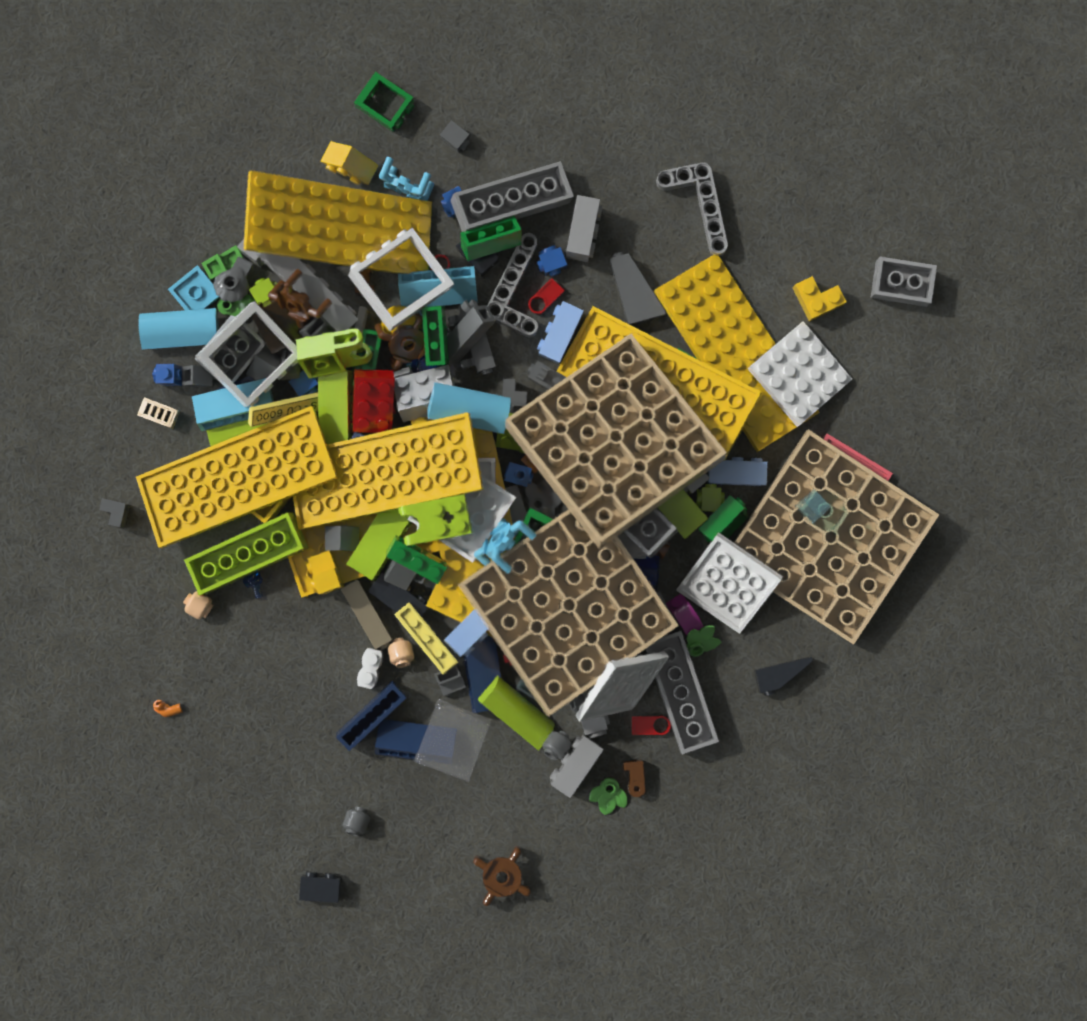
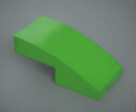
(221, 262)

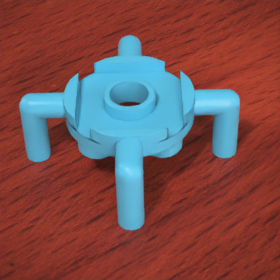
(402, 184)
(501, 539)

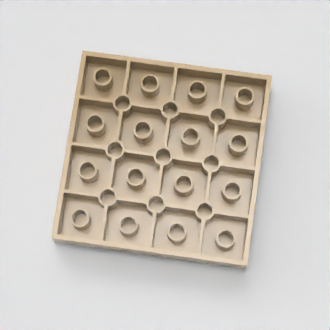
(615, 440)
(852, 553)
(566, 609)

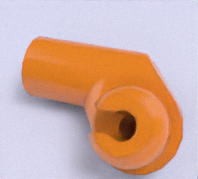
(166, 710)

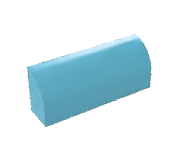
(417, 284)
(177, 328)
(222, 408)
(486, 409)

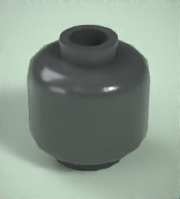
(556, 745)
(356, 821)

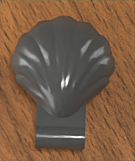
(232, 284)

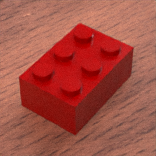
(373, 400)

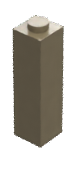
(367, 615)

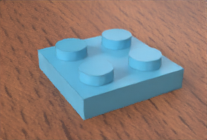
(194, 290)

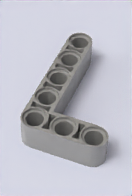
(704, 200)
(505, 284)

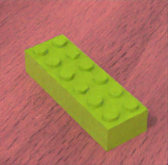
(246, 553)

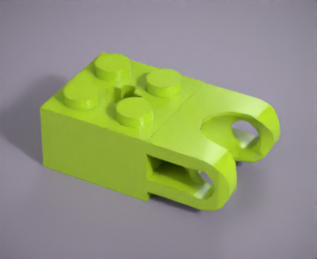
(331, 352)
(432, 522)

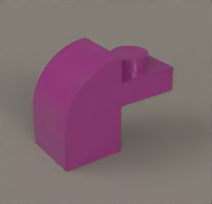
(684, 614)

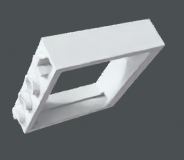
(389, 321)
(267, 384)

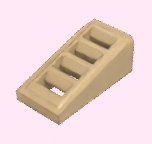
(172, 419)

